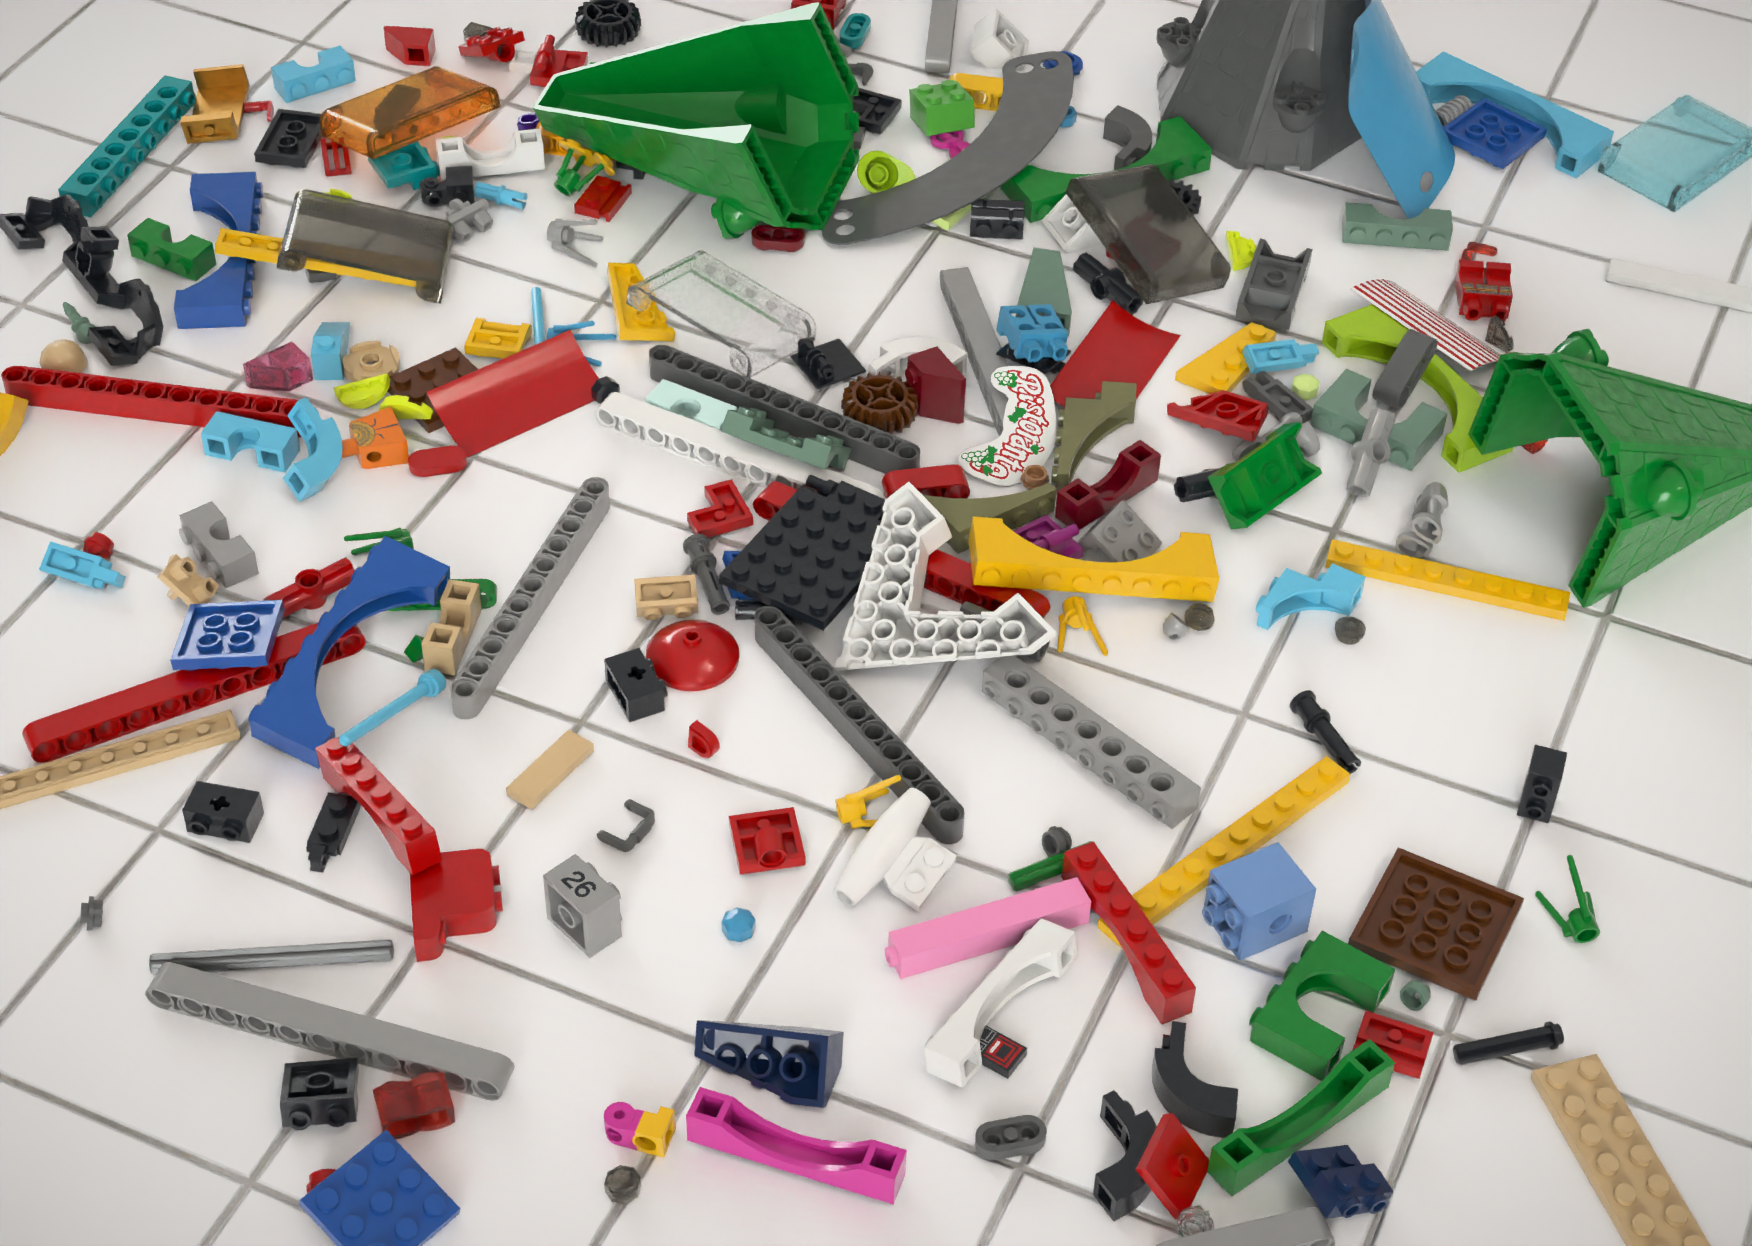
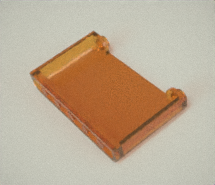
(407, 111)

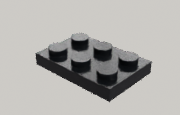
(290, 139)

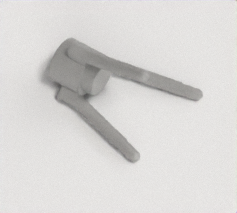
(561, 233)

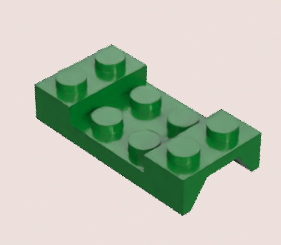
(1263, 477)

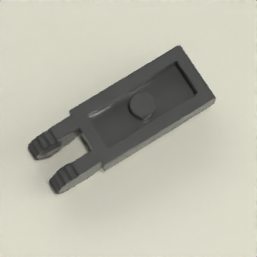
(1277, 396)

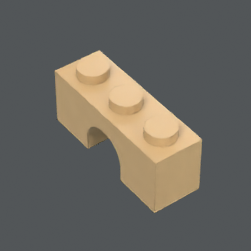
(448, 640)

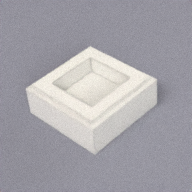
(522, 61)

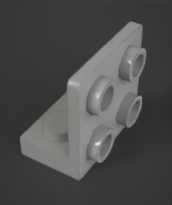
(1121, 535)

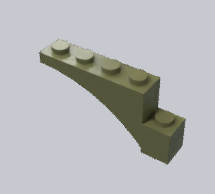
(1087, 423)
(1014, 510)

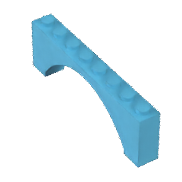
(1573, 137)

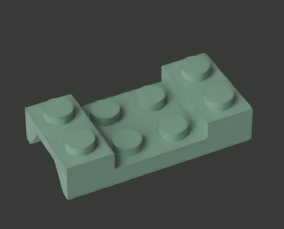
(756, 428)

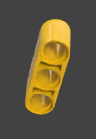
(975, 84)

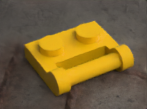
(496, 339)

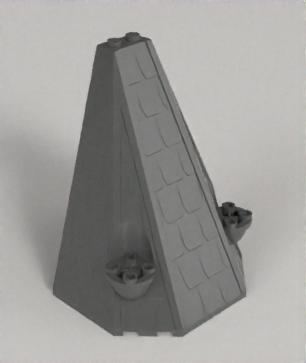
(1262, 79)

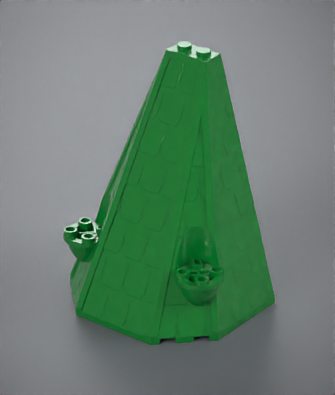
(726, 114)
(1669, 452)

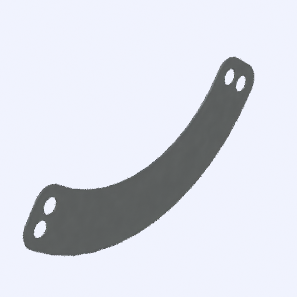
(1022, 127)

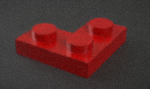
(725, 513)

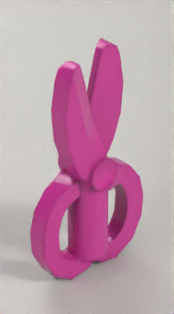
(954, 145)

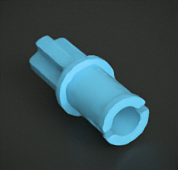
(500, 195)

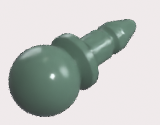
(79, 324)

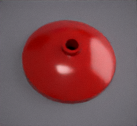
(693, 655)

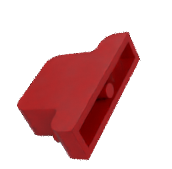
(453, 900)

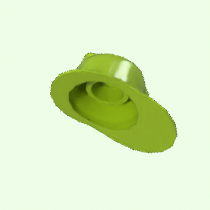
(881, 171)

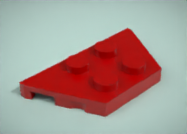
(1224, 413)

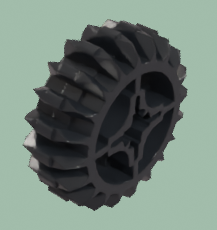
(608, 22)

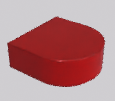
(702, 740)

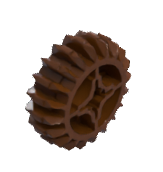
(880, 402)

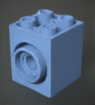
(1258, 901)

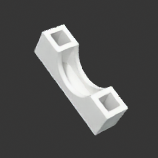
(519, 154)

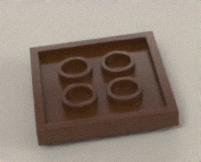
(429, 375)

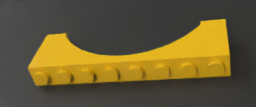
(1007, 560)

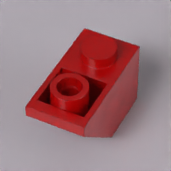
(410, 44)

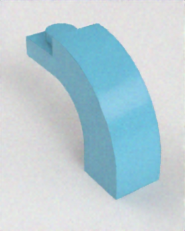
(324, 451)

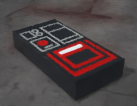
(1000, 1052)

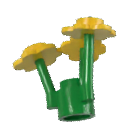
(569, 179)

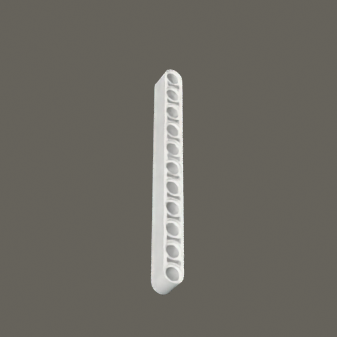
(710, 445)

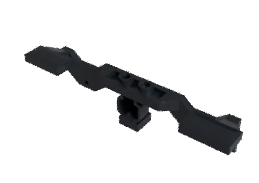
(90, 262)

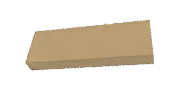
(550, 769)

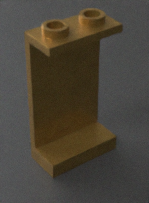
(217, 105)

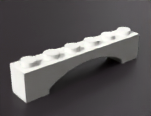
(1041, 953)

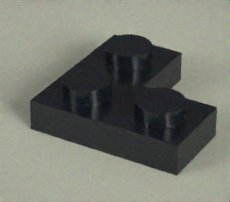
(876, 110)

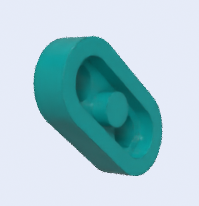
(855, 30)

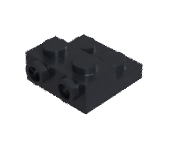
(319, 1093)

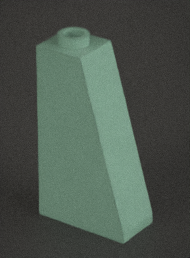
(1047, 285)

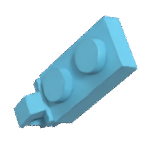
(1278, 355)
(79, 567)

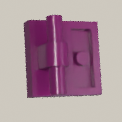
(1052, 537)

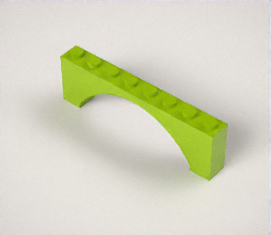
(1375, 336)

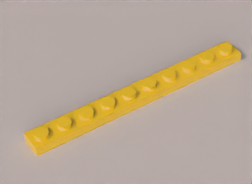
(1238, 840)

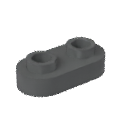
(1009, 1136)

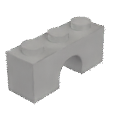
(209, 536)

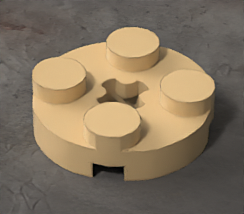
(384, 359)

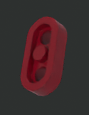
(777, 238)

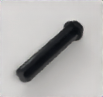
(1547, 1036)

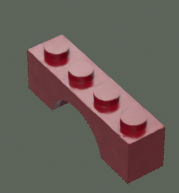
(1132, 472)

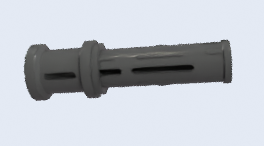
(704, 564)

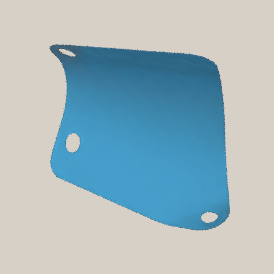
(1396, 112)

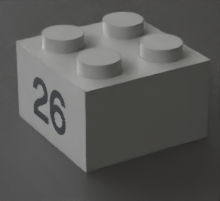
(583, 905)

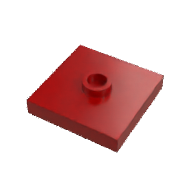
(1173, 1165)

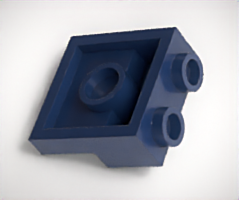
(1341, 1182)

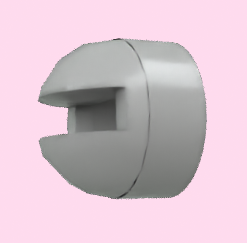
(1174, 627)

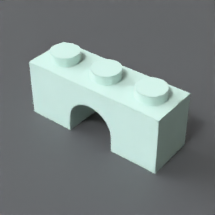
(689, 403)

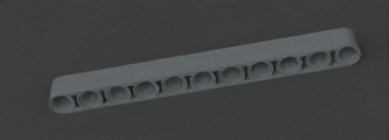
(791, 414)
(856, 721)

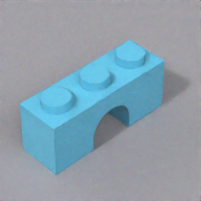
(298, 82)
(229, 434)

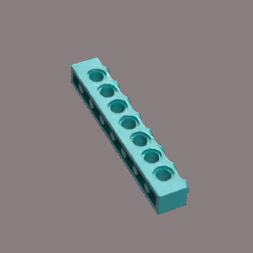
(129, 144)

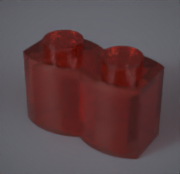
(414, 1105)

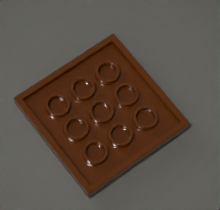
(1436, 923)

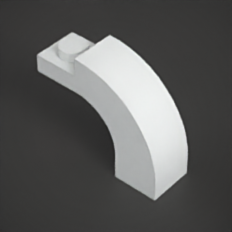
(894, 355)

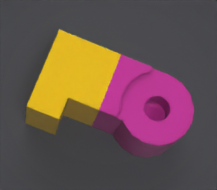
(640, 1129)

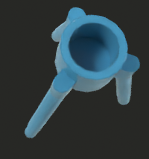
(558, 329)

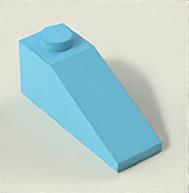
(328, 349)

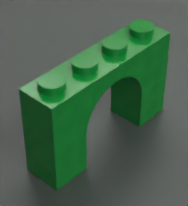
(1323, 966)

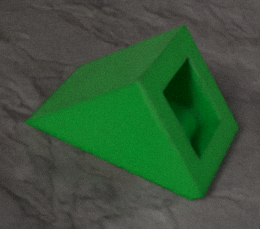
(414, 649)

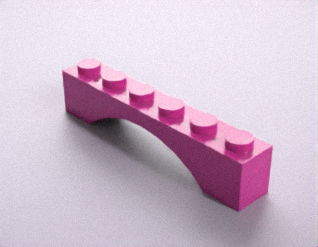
(859, 1167)

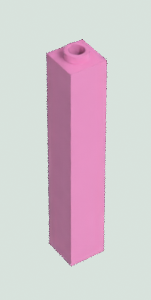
(985, 927)

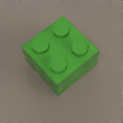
(941, 108)

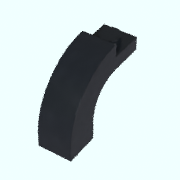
(1194, 1103)
(1120, 1186)

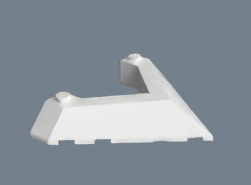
(887, 614)

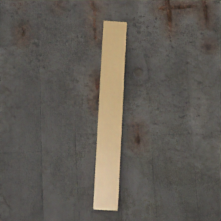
(117, 758)

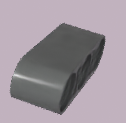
(1405, 369)

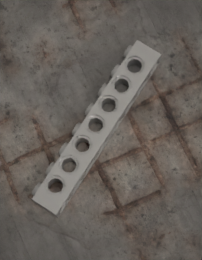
(1091, 740)

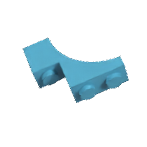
(1293, 592)

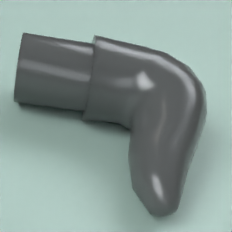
(862, 69)

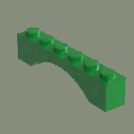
(1258, 1149)

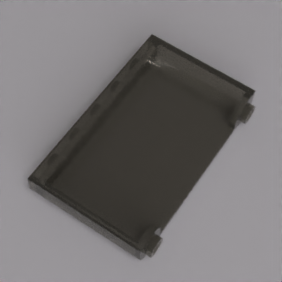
(1149, 233)
(368, 239)

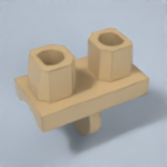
(185, 582)

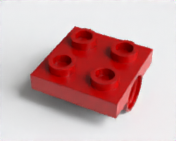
(488, 44)
(767, 840)

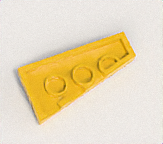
(631, 323)
(1224, 364)

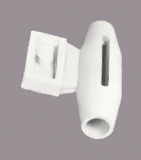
(893, 853)

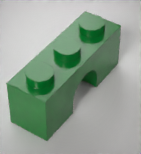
(188, 258)

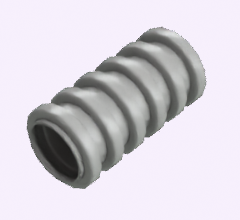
(1453, 109)

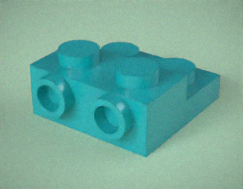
(405, 165)

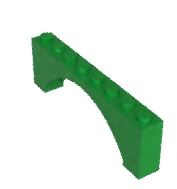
(1176, 154)

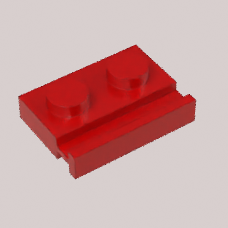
(602, 198)
(1400, 1041)

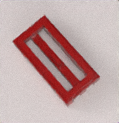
(334, 146)

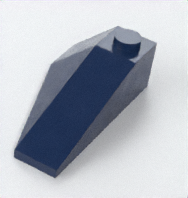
(785, 1060)

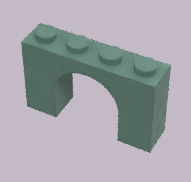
(1339, 416)

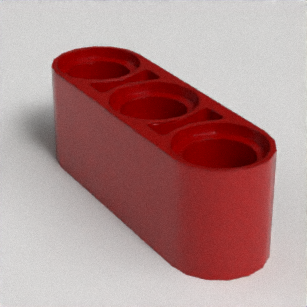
(938, 481)

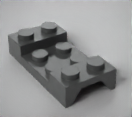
(1272, 287)

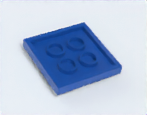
(1494, 133)
(228, 635)
(380, 1199)

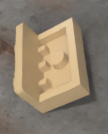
(666, 596)

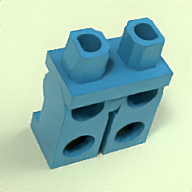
(1032, 334)

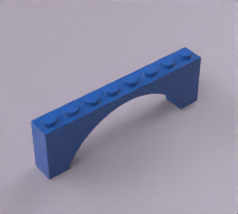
(223, 296)
(388, 579)

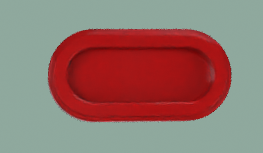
(437, 461)

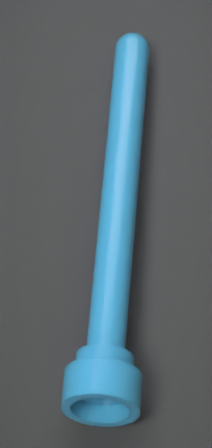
(537, 315)
(428, 685)

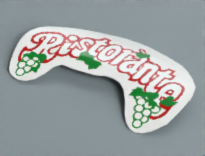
(1027, 428)

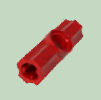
(313, 587)

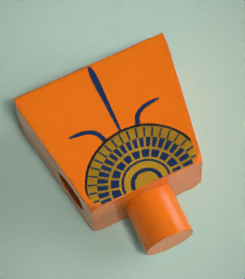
(376, 440)

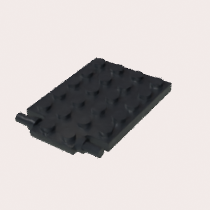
(810, 552)

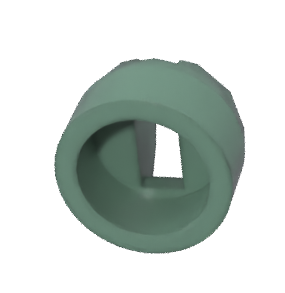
(1409, 991)

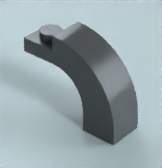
(1130, 132)

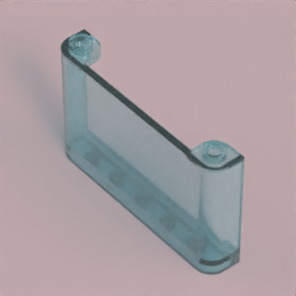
(1678, 152)

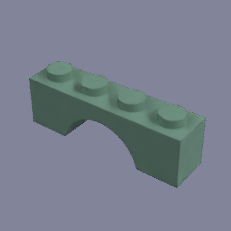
(1367, 226)

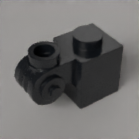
(457, 185)

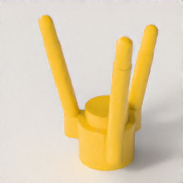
(1077, 616)
(853, 805)

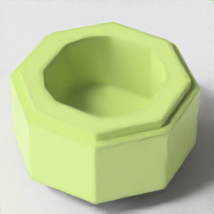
(1305, 386)

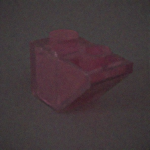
(279, 369)

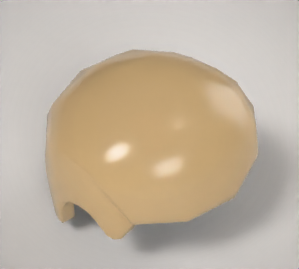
(63, 356)

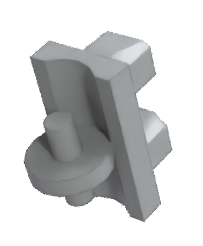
(466, 215)

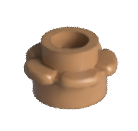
(1034, 476)

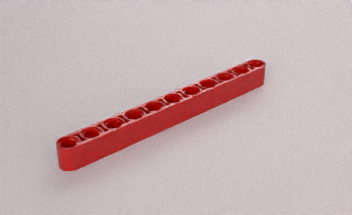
(139, 398)
(944, 572)
(166, 698)

